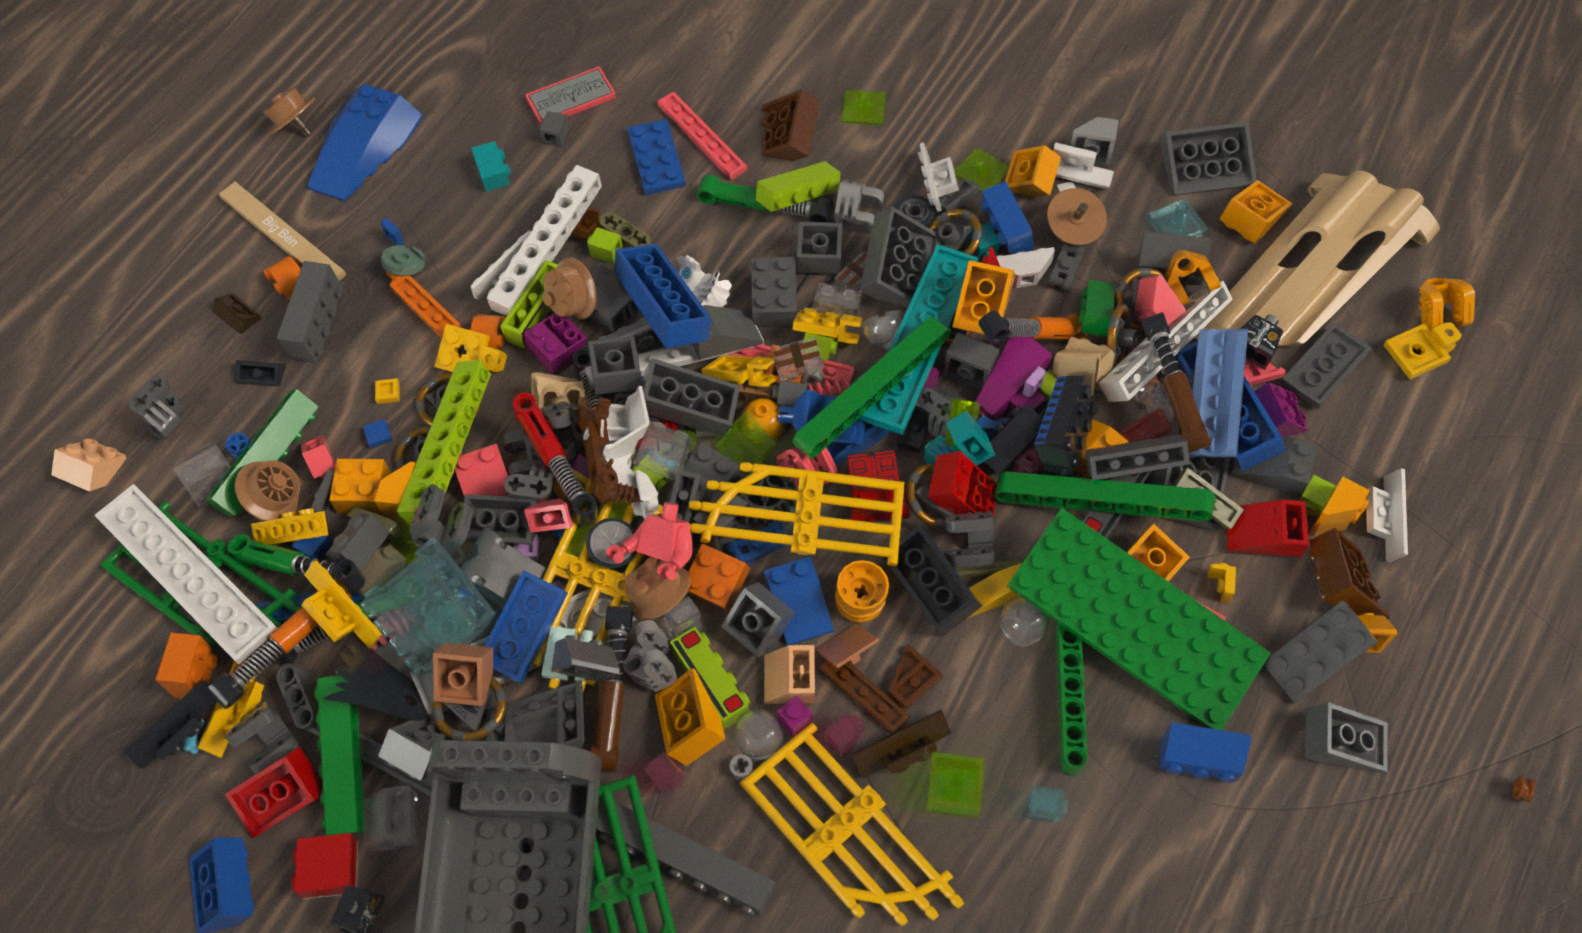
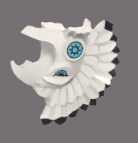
(704, 286)

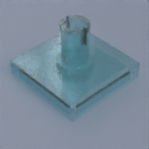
(1178, 219)

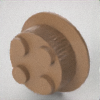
(570, 289)
(651, 594)

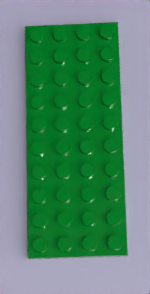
(1139, 620)

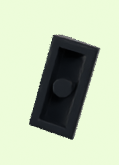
(259, 372)

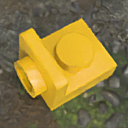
(1226, 580)

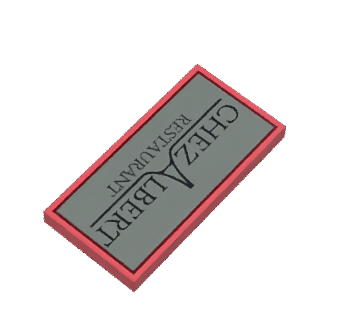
(572, 94)

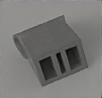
(613, 303)
(497, 567)

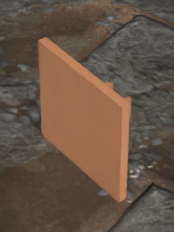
(847, 646)

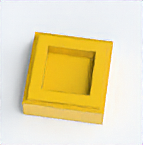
(387, 391)

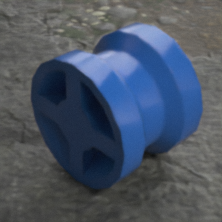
(235, 442)

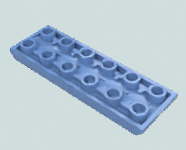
(1220, 388)

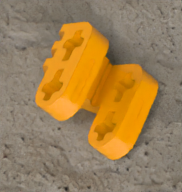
(1195, 260)
(1441, 291)

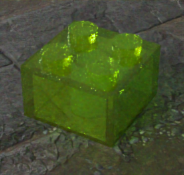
(955, 785)

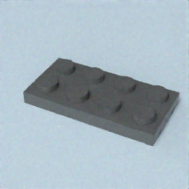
(1325, 365)
(1320, 651)

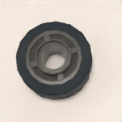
(917, 208)

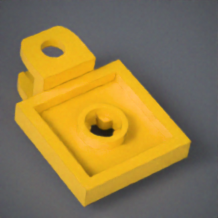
(827, 324)
(1433, 344)
(476, 348)
(740, 368)

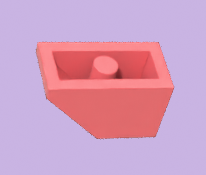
(318, 456)
(548, 516)

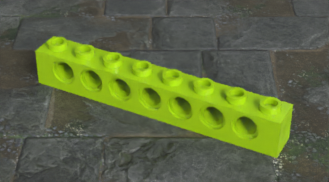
(446, 434)

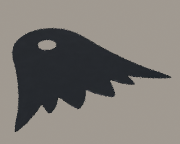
(376, 684)

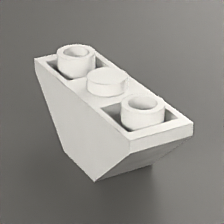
(1028, 266)

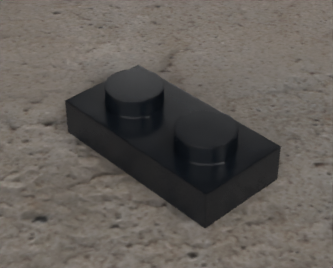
(915, 430)

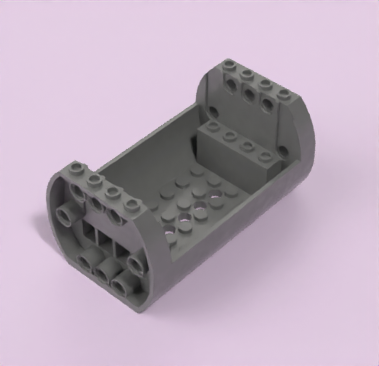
(481, 812)

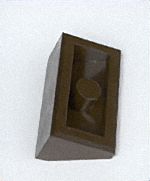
(235, 312)

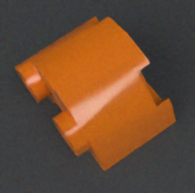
(284, 275)
(490, 326)

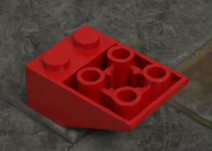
(961, 485)
(1270, 529)

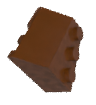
(789, 125)
(1344, 574)

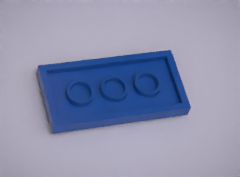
(656, 157)
(524, 625)

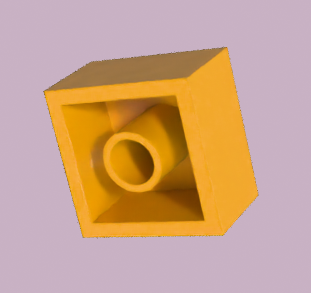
(356, 482)

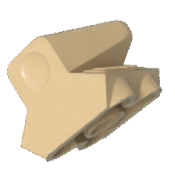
(1085, 359)
(555, 389)

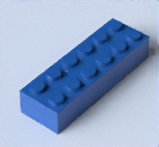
(662, 295)
(1257, 433)

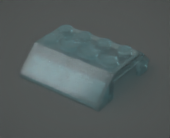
(428, 607)

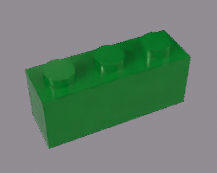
(1096, 307)

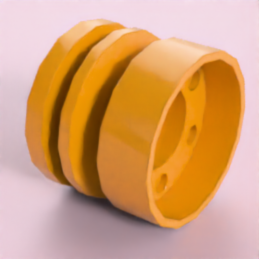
(862, 578)

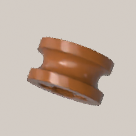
(1523, 789)

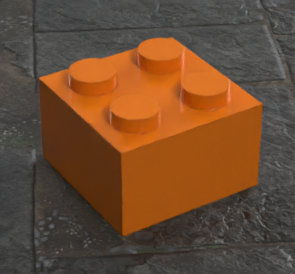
(717, 577)
(185, 663)

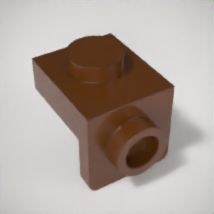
(587, 224)

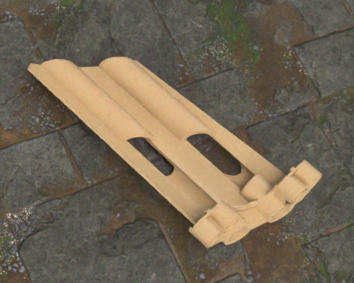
(1315, 290)

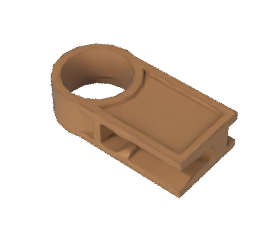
(749, 393)

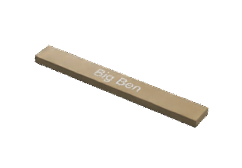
(275, 228)

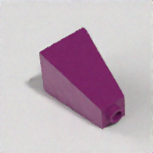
(1009, 375)

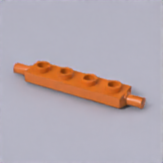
(421, 303)

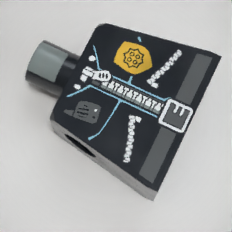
(1262, 339)
(356, 910)

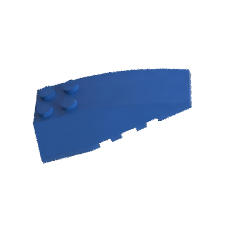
(360, 139)

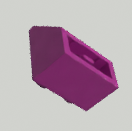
(554, 342)
(1282, 409)

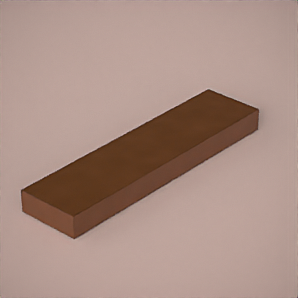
(866, 695)

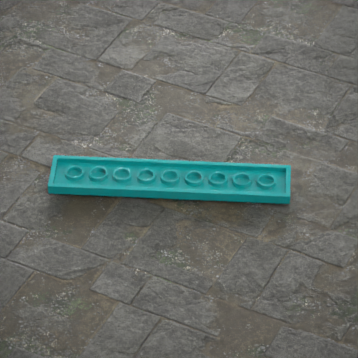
(936, 297)

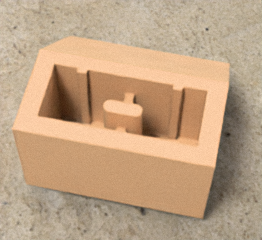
(87, 464)
(788, 674)

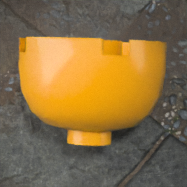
(766, 413)

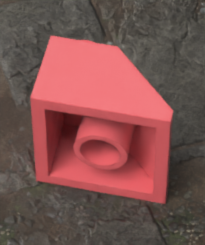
(1155, 297)
(482, 472)

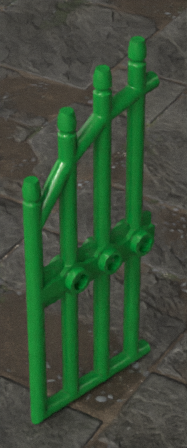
(217, 554)
(630, 882)

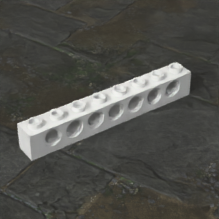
(575, 195)
(1143, 363)

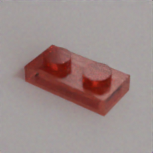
(1148, 427)

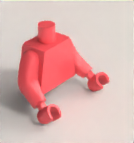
(661, 538)

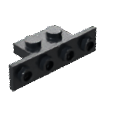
(172, 728)

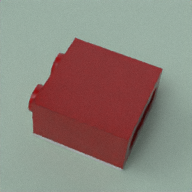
(325, 865)

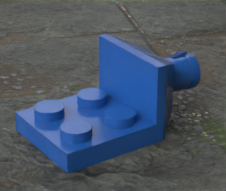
(811, 404)

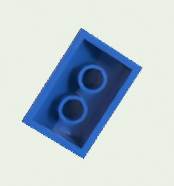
(1007, 218)
(1204, 752)
(221, 885)

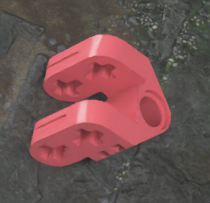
(797, 459)

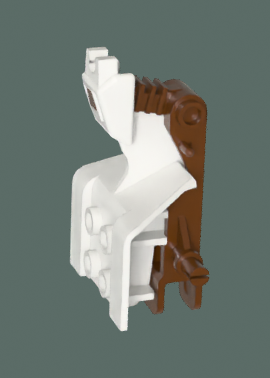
(609, 443)

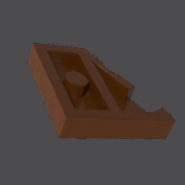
(913, 678)

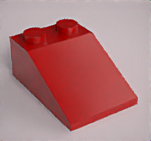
(276, 792)

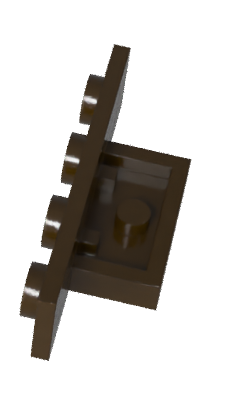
(902, 747)

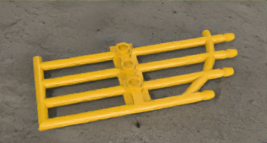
(807, 513)
(583, 572)
(842, 825)

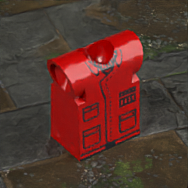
(874, 465)

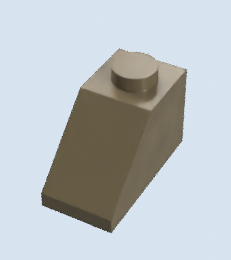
(382, 568)

